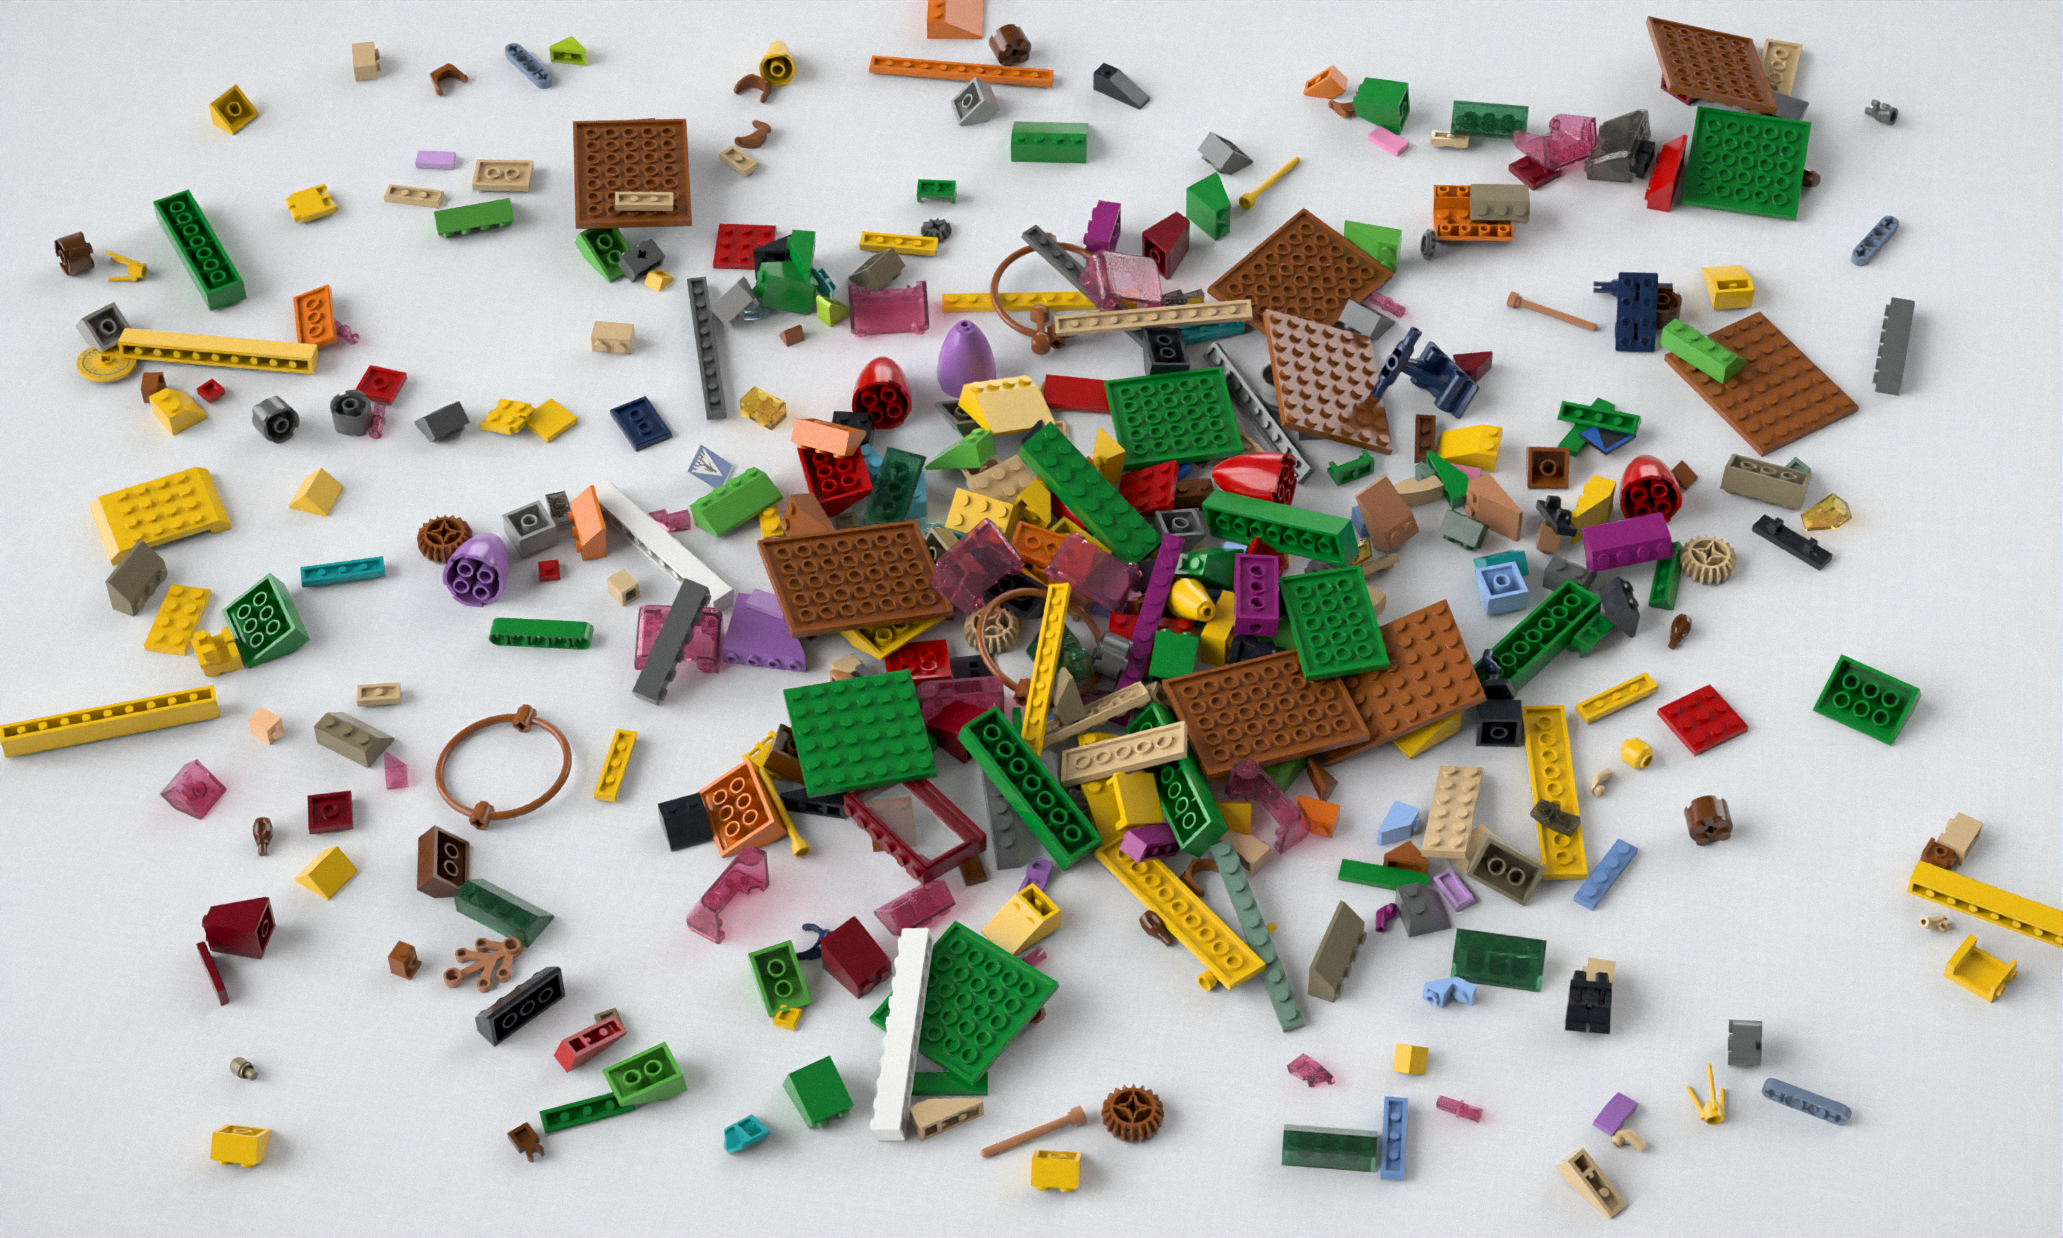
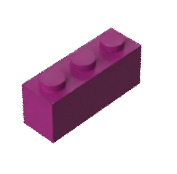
(1150, 843)

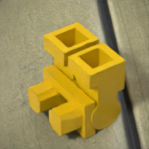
(216, 652)

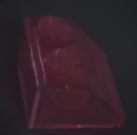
(193, 790)

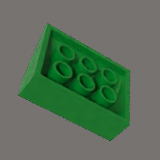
(1049, 142)
(265, 622)
(1867, 700)

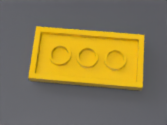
(177, 620)

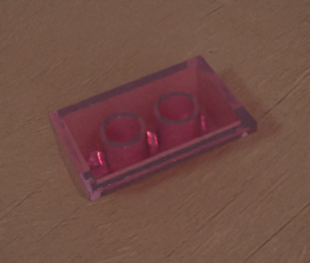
(916, 907)

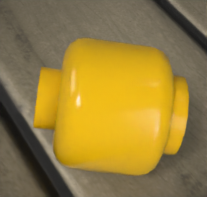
(1636, 753)

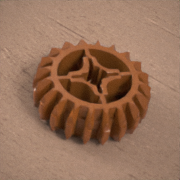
(442, 537)
(1118, 1111)

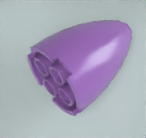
(964, 358)
(482, 556)

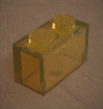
(763, 408)

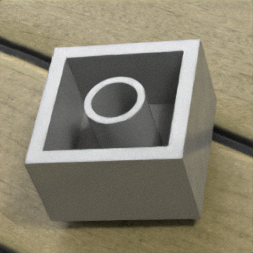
(530, 528)

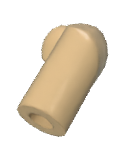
(1598, 778)
(1935, 923)
(1628, 1136)

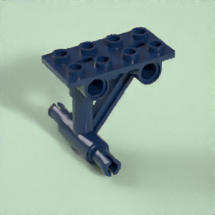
(1636, 309)
(1430, 371)

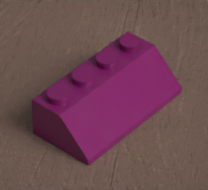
(1626, 542)

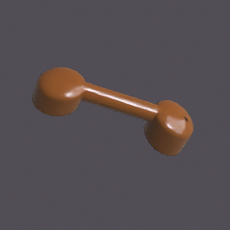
(1040, 341)

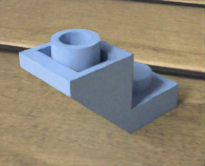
(1440, 991)

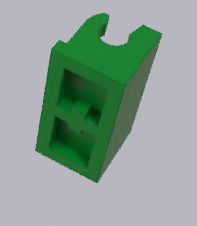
(936, 189)
(1352, 470)
(1590, 634)

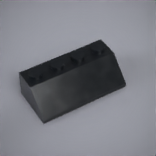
(1027, 606)
(521, 1005)

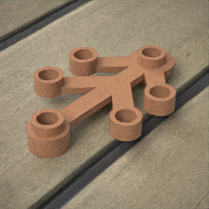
(485, 961)

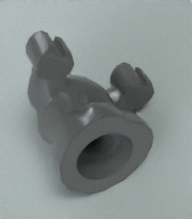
(1882, 113)

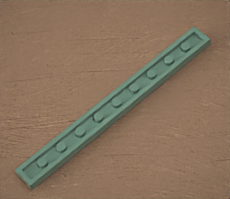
(1257, 935)

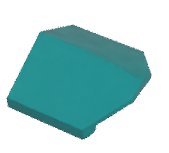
(825, 285)
(744, 1134)

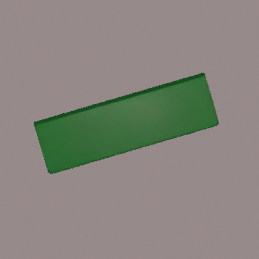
(1599, 418)
(1666, 580)
(582, 1112)

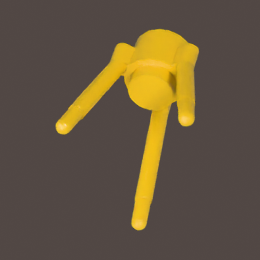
(135, 268)
(1713, 1112)

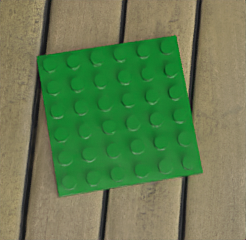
(1746, 163)
(1173, 417)
(859, 733)
(974, 1002)

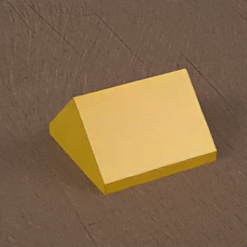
(232, 110)
(317, 493)
(1236, 815)
(327, 873)

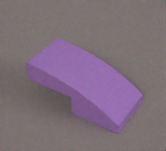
(1037, 873)
(1615, 1113)

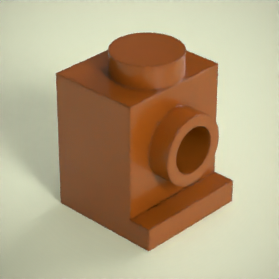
(152, 383)
(1938, 855)
(404, 960)

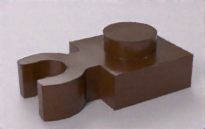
(526, 1140)

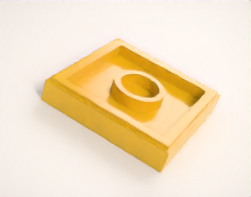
(550, 420)

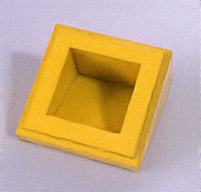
(658, 279)

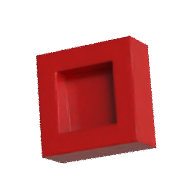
(211, 391)
(549, 570)

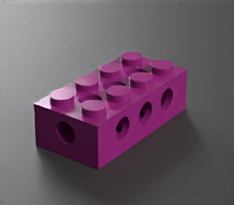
(1259, 572)

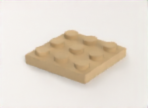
(1003, 481)

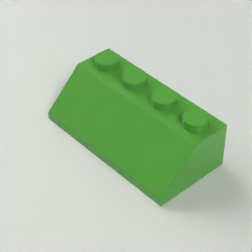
(473, 216)
(1701, 351)
(735, 502)

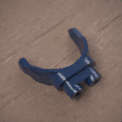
(815, 951)

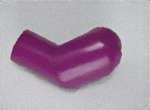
(1385, 914)

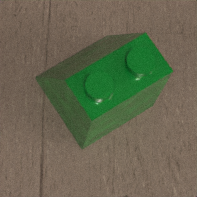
(1383, 103)
(1209, 206)
(783, 288)
(1209, 566)
(1172, 655)
(818, 1093)

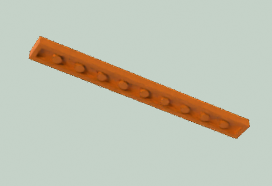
(961, 71)

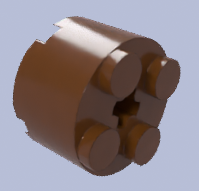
(1010, 45)
(74, 253)
(1667, 306)
(1708, 820)

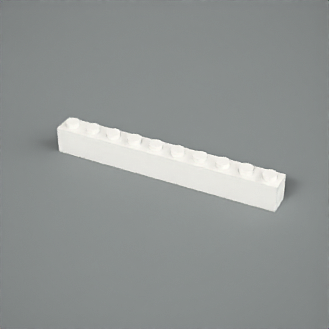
(659, 544)
(902, 1035)

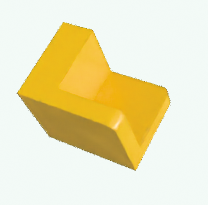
(1410, 1059)

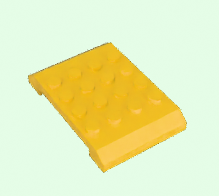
(159, 512)

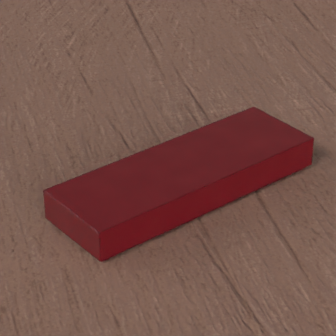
(212, 973)

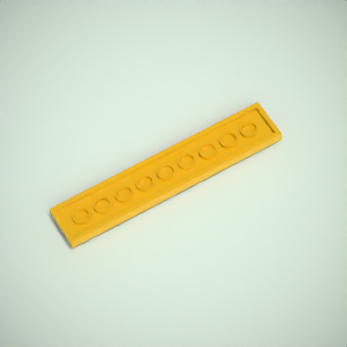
(1554, 781)
(1184, 915)

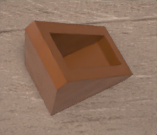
(1406, 858)

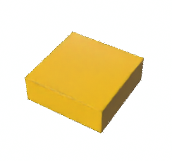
(788, 1020)

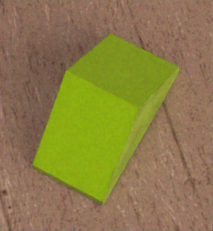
(568, 52)
(831, 310)

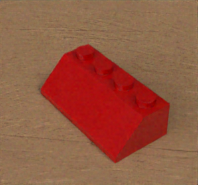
(1666, 175)

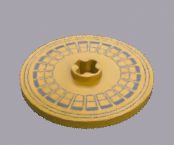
(104, 365)

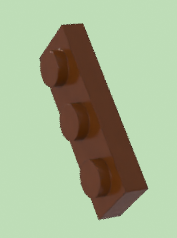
(1424, 436)

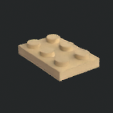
(503, 175)

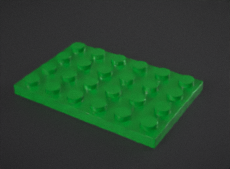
(1333, 623)

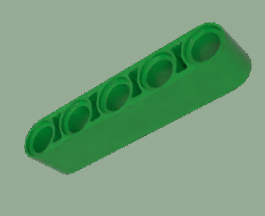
(541, 633)

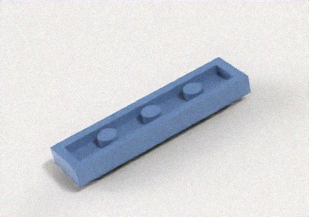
(1605, 874)
(1394, 1138)

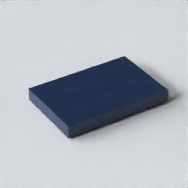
(640, 423)

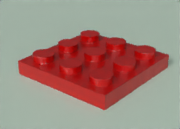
(737, 242)
(1151, 488)
(925, 660)
(1702, 720)

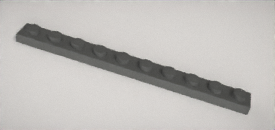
(1066, 266)
(706, 348)
(1257, 411)

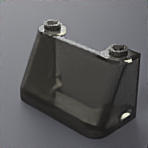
(1617, 146)

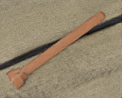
(1515, 300)
(1074, 1117)

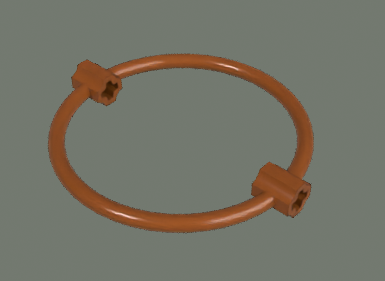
(1056, 342)
(1022, 688)
(483, 811)

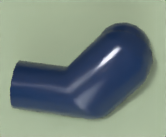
(1488, 664)

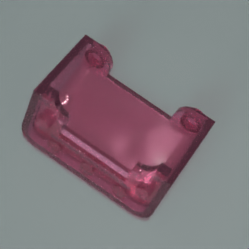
(1567, 143)
(1121, 276)
(888, 310)
(975, 566)
(1093, 573)
(704, 647)
(978, 691)
(1251, 781)
(743, 874)

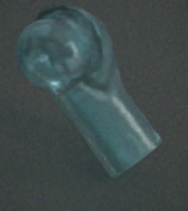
(756, 314)
(925, 524)

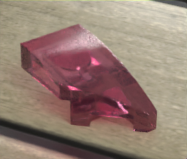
(674, 521)
(395, 772)
(1310, 1070)

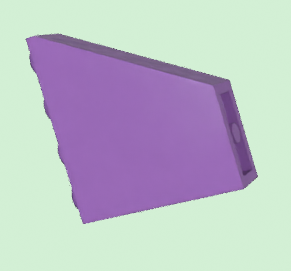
(761, 640)

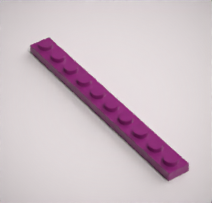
(1150, 616)

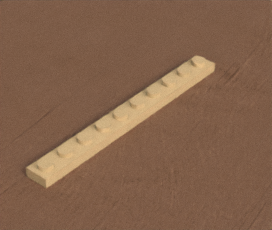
(1153, 317)

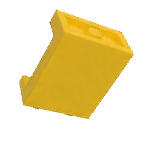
(1136, 800)
(1979, 970)

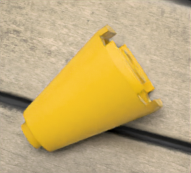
(778, 65)
(1190, 601)

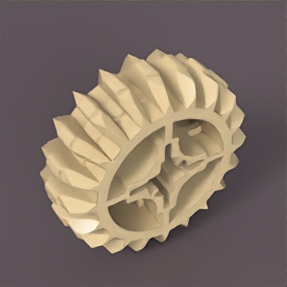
(1708, 559)
(995, 635)

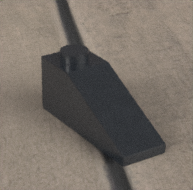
(1117, 85)
(825, 806)

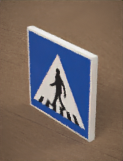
(709, 468)

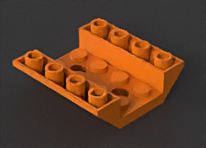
(1453, 222)

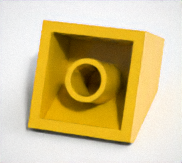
(176, 410)
(1108, 457)
(1035, 503)
(239, 1145)
(1055, 1170)

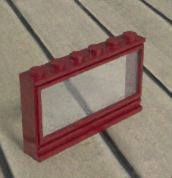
(917, 827)

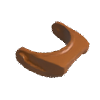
(443, 72)
(754, 81)
(1341, 108)
(755, 139)
(1195, 866)

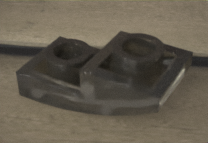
(1551, 816)

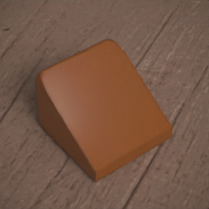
(1684, 475)

